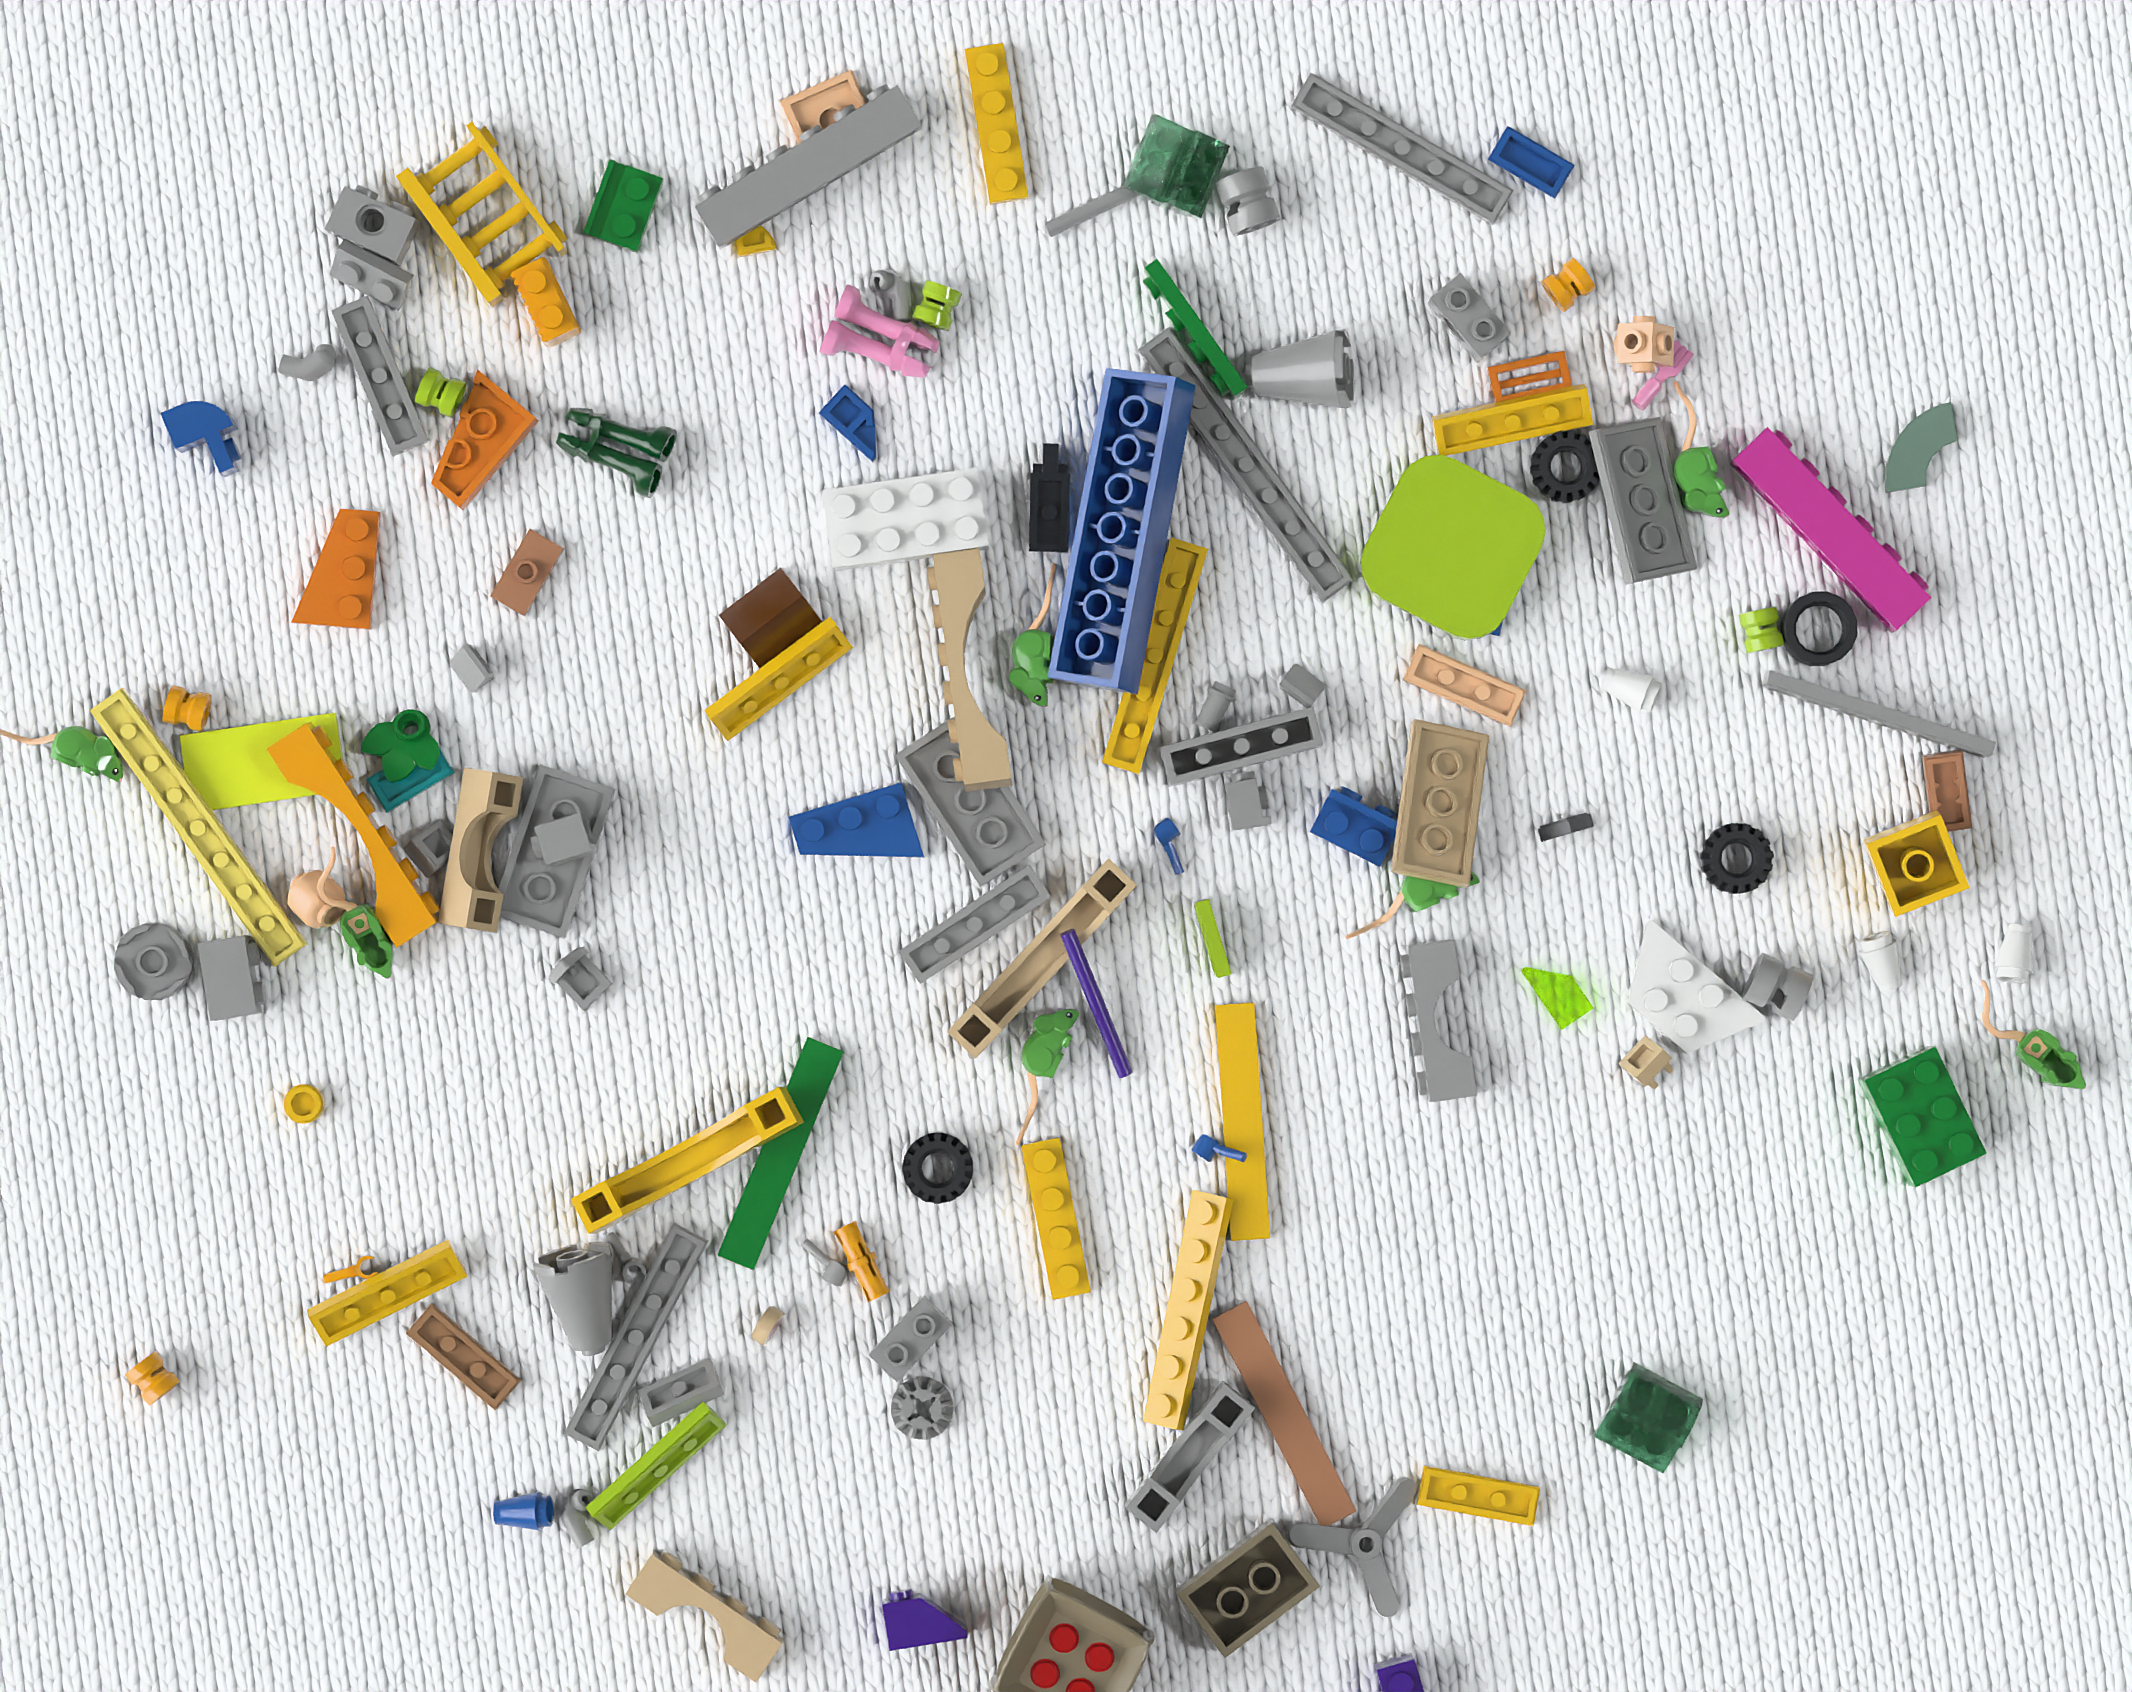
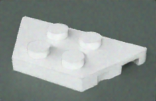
(1684, 995)

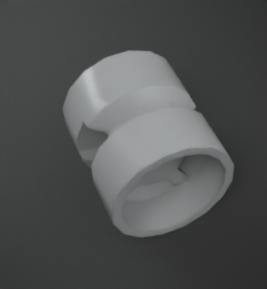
(1247, 201)
(1777, 986)

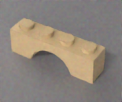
(483, 808)
(748, 1641)

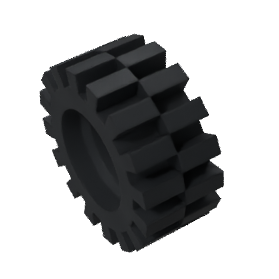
(1542, 473)
(1712, 858)
(914, 1175)

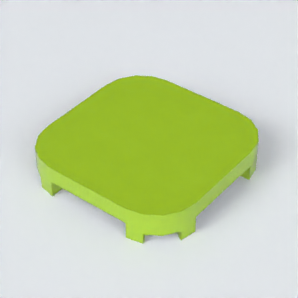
(1452, 547)

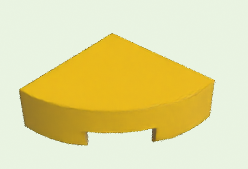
(755, 242)

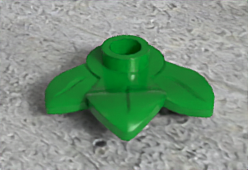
(402, 751)

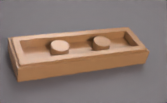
(463, 1356)

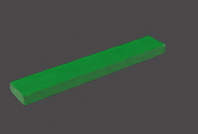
(780, 1157)

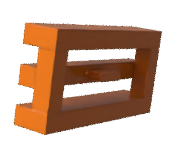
(1497, 386)

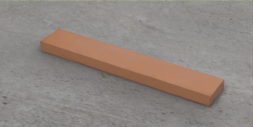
(1284, 1414)

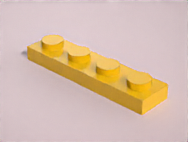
(996, 123)
(1512, 420)
(778, 678)
(1056, 1218)
(387, 1292)

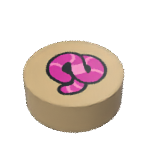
(767, 1325)

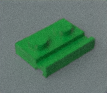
(623, 206)

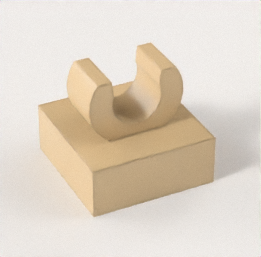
(1646, 1061)

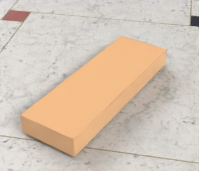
(1464, 685)

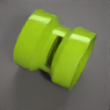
(932, 313)
(440, 392)
(1763, 639)

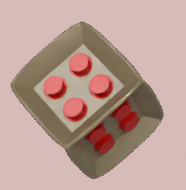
(1072, 1645)

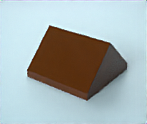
(770, 618)

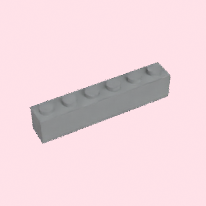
(808, 166)

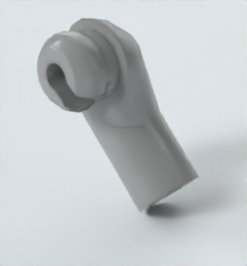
(312, 366)
(574, 1517)

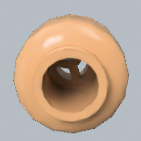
(307, 903)

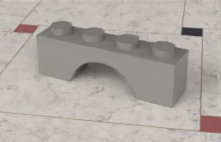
(1445, 1071)
(1189, 1456)

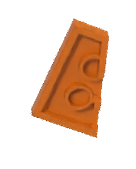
(484, 438)
(344, 575)

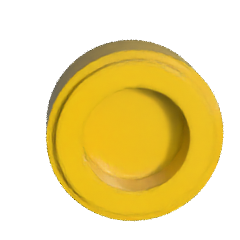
(304, 1103)

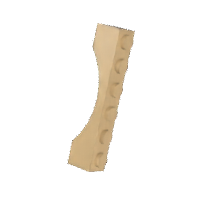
(960, 592)
(1041, 959)

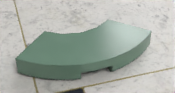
(1916, 447)

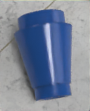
(526, 1511)

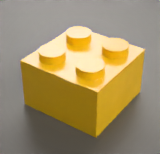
(1916, 863)

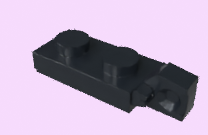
(1049, 503)

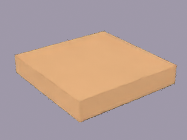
(821, 102)

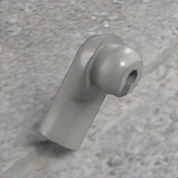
(896, 290)

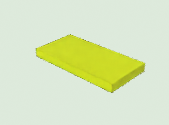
(236, 769)

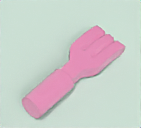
(1654, 385)

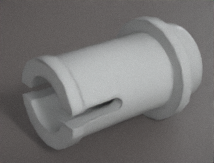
(1215, 706)

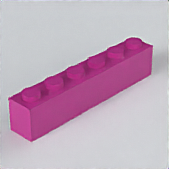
(1830, 529)

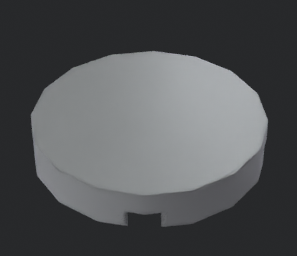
(153, 961)

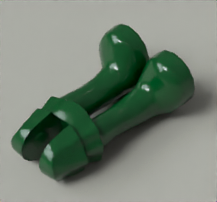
(643, 472)

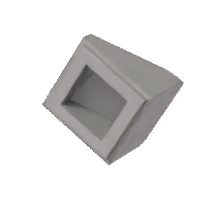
(471, 668)
(1302, 685)
(430, 848)

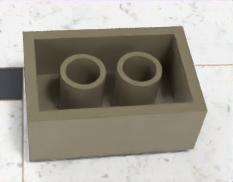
(1247, 1588)

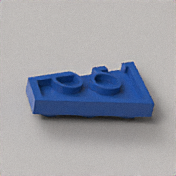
(860, 826)

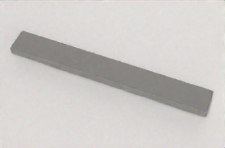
(1250, 469)

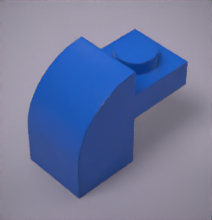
(203, 423)

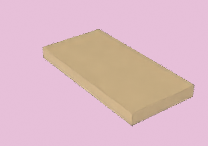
(1440, 803)

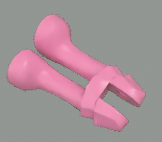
(853, 311)

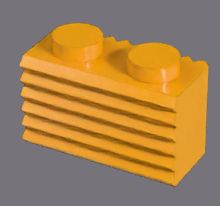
(545, 302)

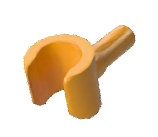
(350, 1271)

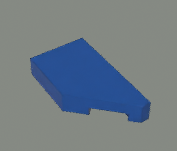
(853, 420)

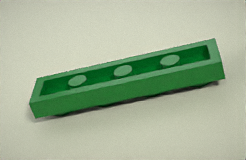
(1183, 317)

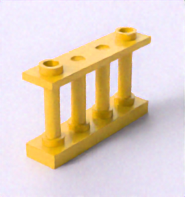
(445, 217)

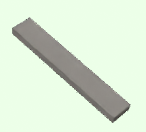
(1402, 148)
(1878, 714)
(636, 1336)

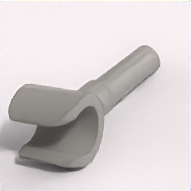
(624, 1257)
(835, 1271)

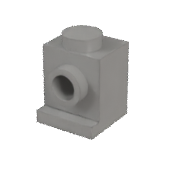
(1246, 802)

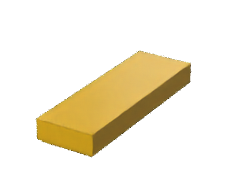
(1478, 1495)

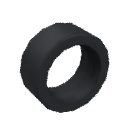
(1846, 617)

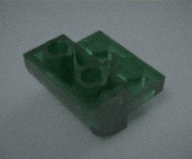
(1176, 167)
(1649, 1417)

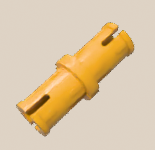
(861, 1261)

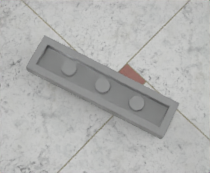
(380, 376)
(974, 924)

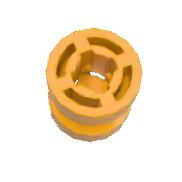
(1568, 285)
(187, 708)
(152, 1378)

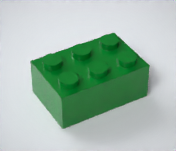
(1922, 1116)

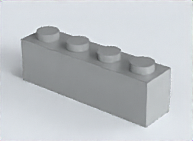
(1241, 746)

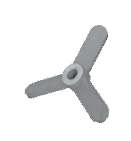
(1347, 1542)

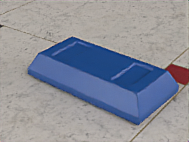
(1531, 162)

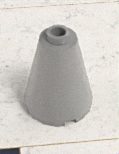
(1306, 371)
(580, 1293)

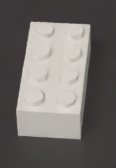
(905, 519)

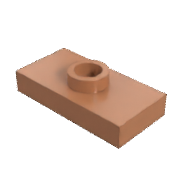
(527, 572)
(1948, 788)

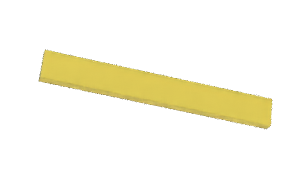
(198, 826)

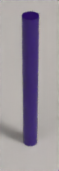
(1096, 1003)

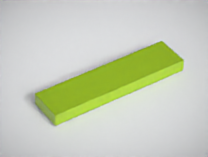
(656, 1466)

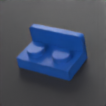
(1356, 826)

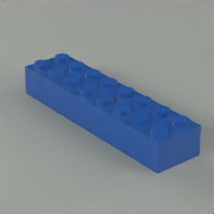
(1121, 530)

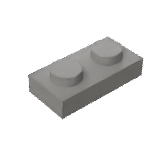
(371, 274)
(681, 1392)

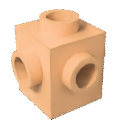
(1644, 344)

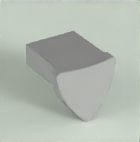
(580, 978)

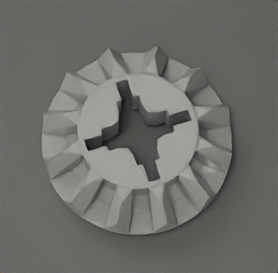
(924, 1389)

